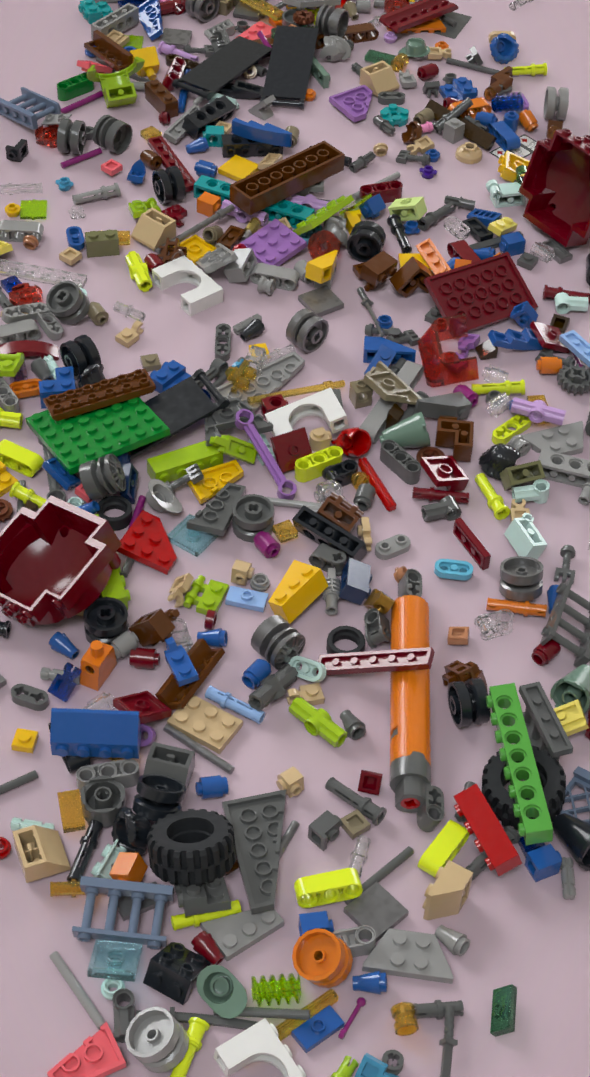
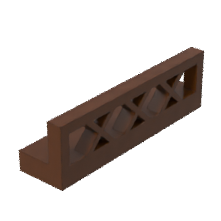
(111, 50)
(200, 656)

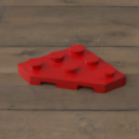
(148, 543)

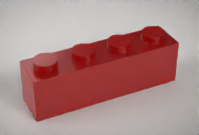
(487, 829)

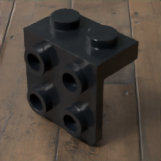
(174, 971)

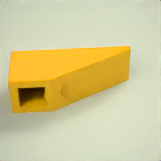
(321, 268)

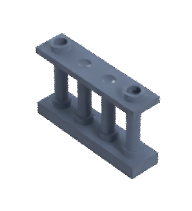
(27, 117)
(115, 889)

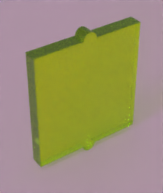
(135, 41)
(356, 203)
(33, 209)

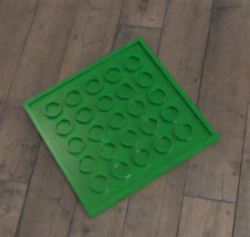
(98, 432)

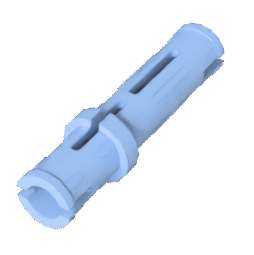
(226, 700)

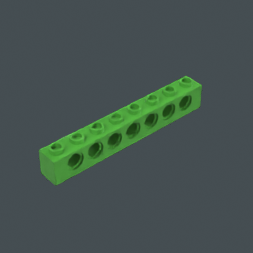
(512, 729)

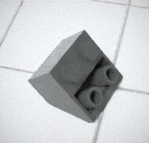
(170, 762)

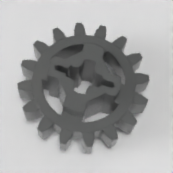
(574, 378)

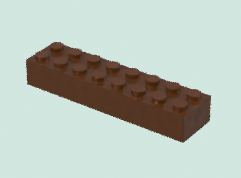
(286, 177)

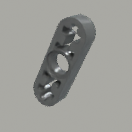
(223, 337)

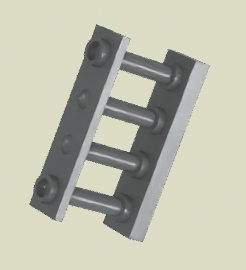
(549, 632)
(542, 722)

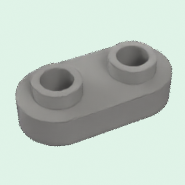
(392, 547)

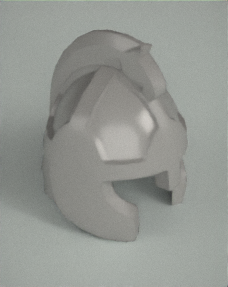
(336, 48)
(334, 225)

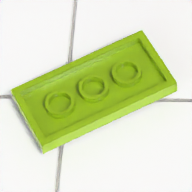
(323, 214)

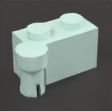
(505, 194)
(525, 537)

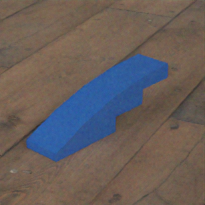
(262, 133)
(515, 340)

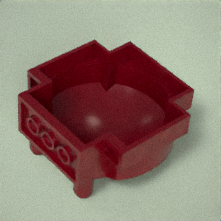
(560, 187)
(54, 562)

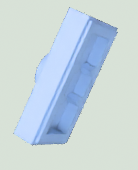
(246, 598)

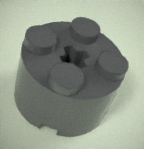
(102, 800)

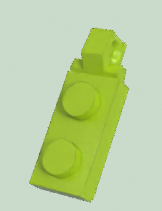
(235, 448)

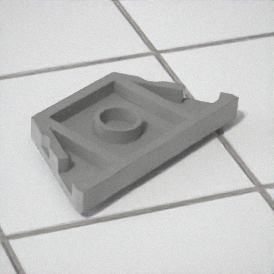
(218, 258)
(561, 439)
(409, 956)

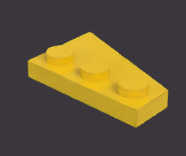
(215, 479)

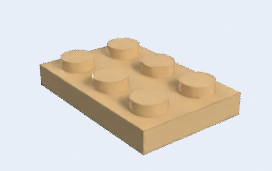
(206, 724)

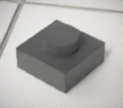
(527, 261)

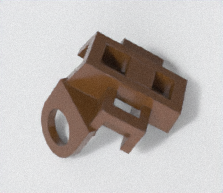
(175, 252)
(462, 672)

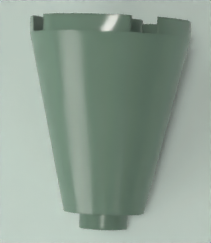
(408, 432)
(573, 687)

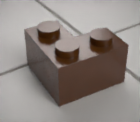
(410, 277)
(456, 435)

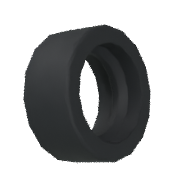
(116, 502)
(348, 633)

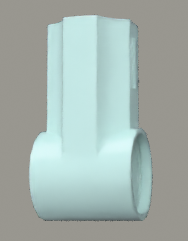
(566, 303)
(537, 492)

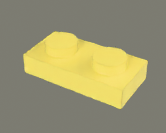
(502, 226)

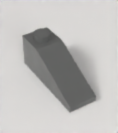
(447, 405)

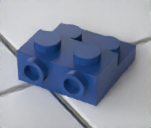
(459, 89)
(169, 375)

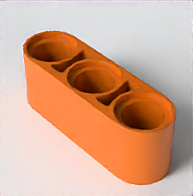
(479, 105)

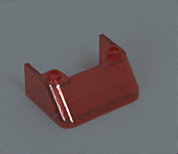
(446, 367)

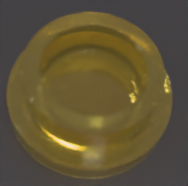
(359, 478)

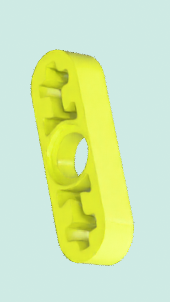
(508, 434)

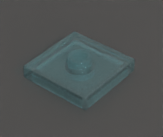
(190, 540)
(115, 960)

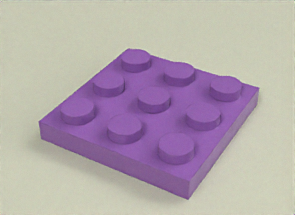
(274, 243)

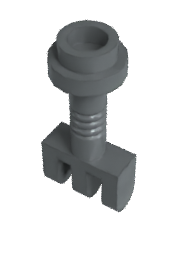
(208, 50)
(404, 156)
(395, 332)
(408, 336)
(549, 353)
(194, 474)
(567, 552)

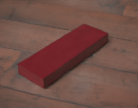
(471, 544)

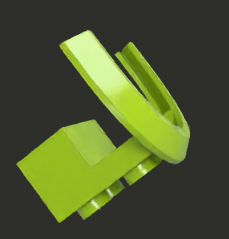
(117, 85)

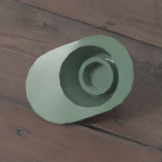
(415, 48)
(221, 991)

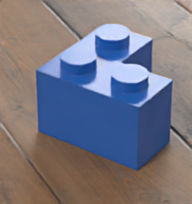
(63, 382)

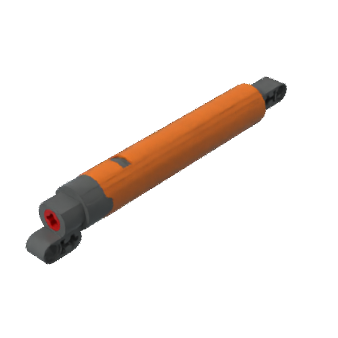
(411, 711)

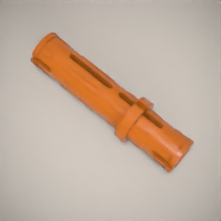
(517, 607)

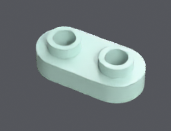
(309, 669)

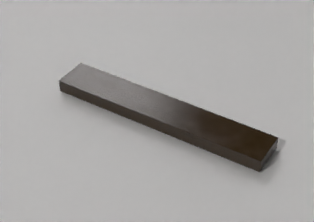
(471, 131)

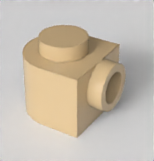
(319, 439)
(242, 572)
(292, 781)

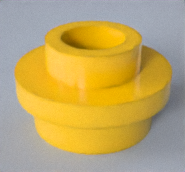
(12, 210)

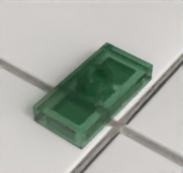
(376, 56)
(503, 1010)

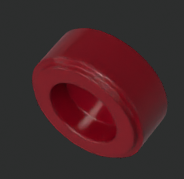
(210, 619)

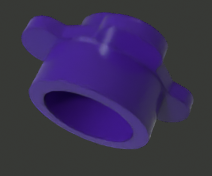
(428, 172)

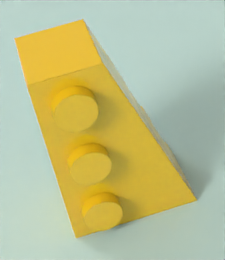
(297, 590)

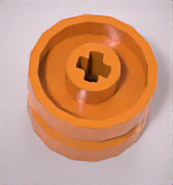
(322, 958)

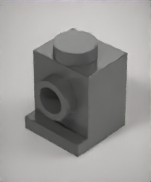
(324, 829)

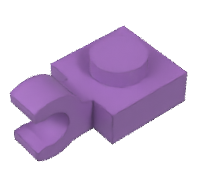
(468, 343)

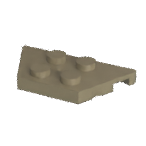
(389, 385)

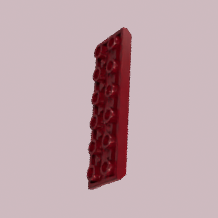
(416, 14)

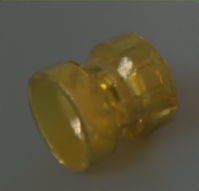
(399, 62)
(405, 1023)

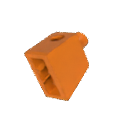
(101, 660)

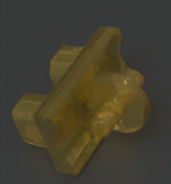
(239, 375)

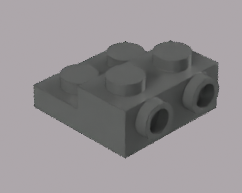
(203, 898)

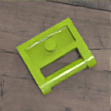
(137, 207)
(10, 364)

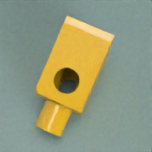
(151, 62)

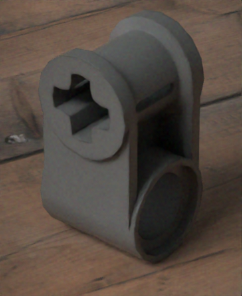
(328, 557)
(376, 628)

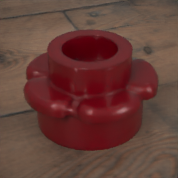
(164, 118)

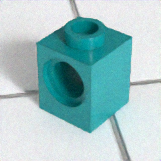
(215, 131)

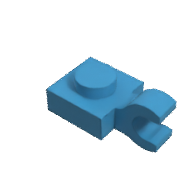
(372, 1067)

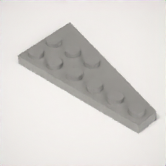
(273, 378)

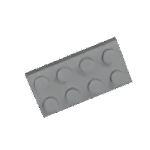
(310, 4)

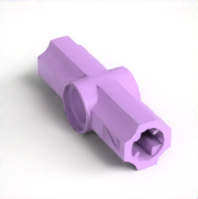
(308, 201)
(242, 216)
(537, 411)

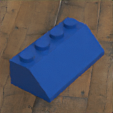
(95, 733)

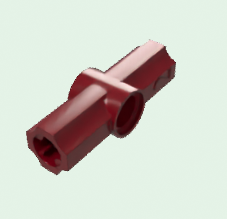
(172, 6)

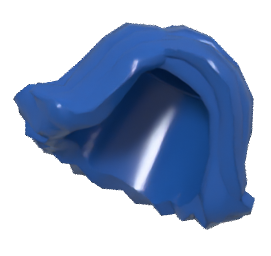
(504, 48)

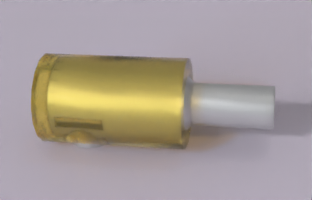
(251, 227)

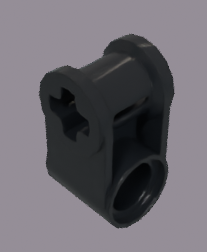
(341, 472)

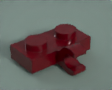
(177, 213)

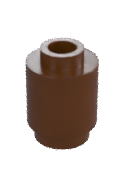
(151, 159)

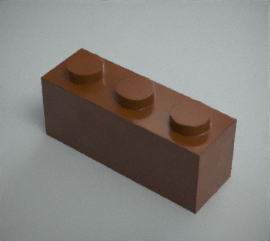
(161, 98)

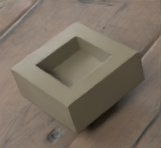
(150, 362)
(355, 824)

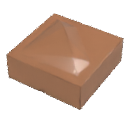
(458, 636)

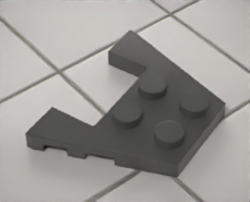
(225, 418)

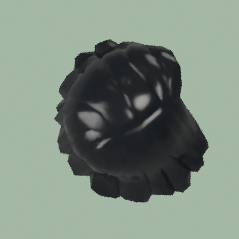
(91, 375)
(497, 459)
(131, 831)

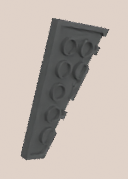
(258, 838)

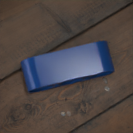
(506, 137)

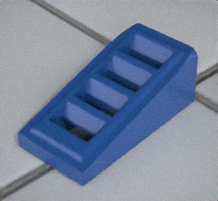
(485, 216)

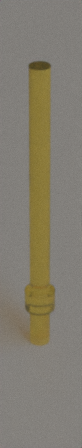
(299, 391)

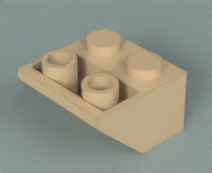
(379, 78)
(154, 228)
(40, 852)
(448, 892)

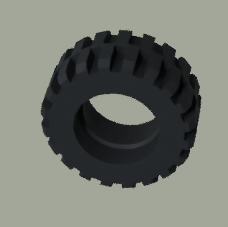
(551, 779)
(191, 847)

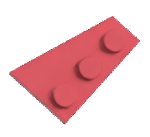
(251, 33)
(99, 67)
(94, 1058)

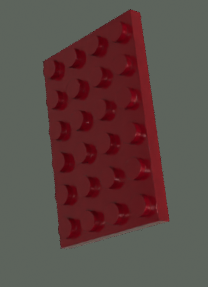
(480, 290)

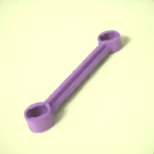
(265, 454)

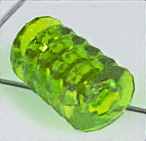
(276, 989)

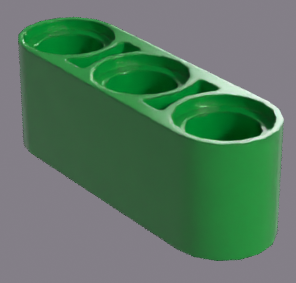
(74, 87)

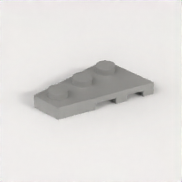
(242, 930)

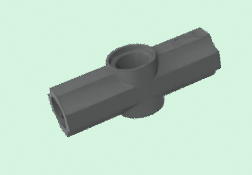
(272, 687)

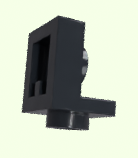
(18, 152)

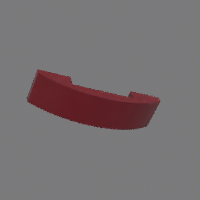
(30, 348)

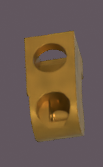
(380, 601)

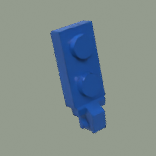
(179, 663)

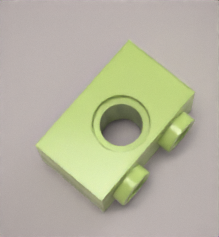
(409, 208)

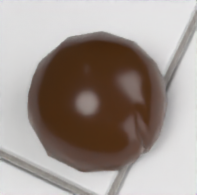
(413, 132)

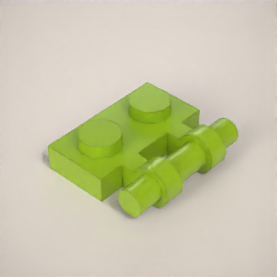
(212, 596)

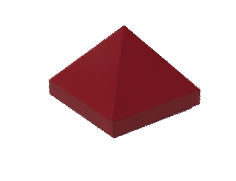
(370, 782)

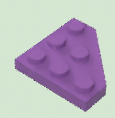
(353, 102)

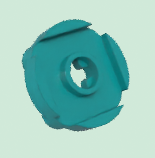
(395, 115)

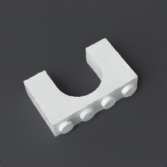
(185, 271)
(319, 404)
(257, 1044)

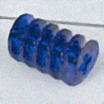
(507, 102)

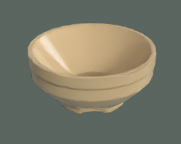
(468, 153)

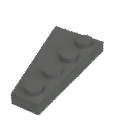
(218, 512)

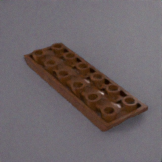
(99, 394)

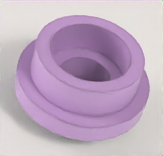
(390, 37)

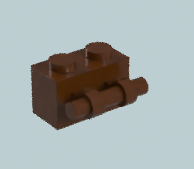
(378, 270)
(340, 512)
(154, 626)

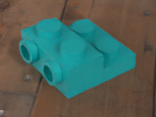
(94, 11)

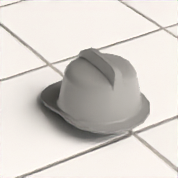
(161, 497)

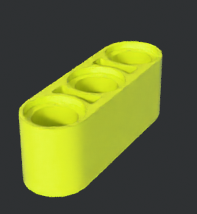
(20, 458)
(312, 465)
(443, 847)
(328, 887)

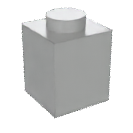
(453, 130)

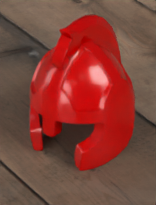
(353, 441)

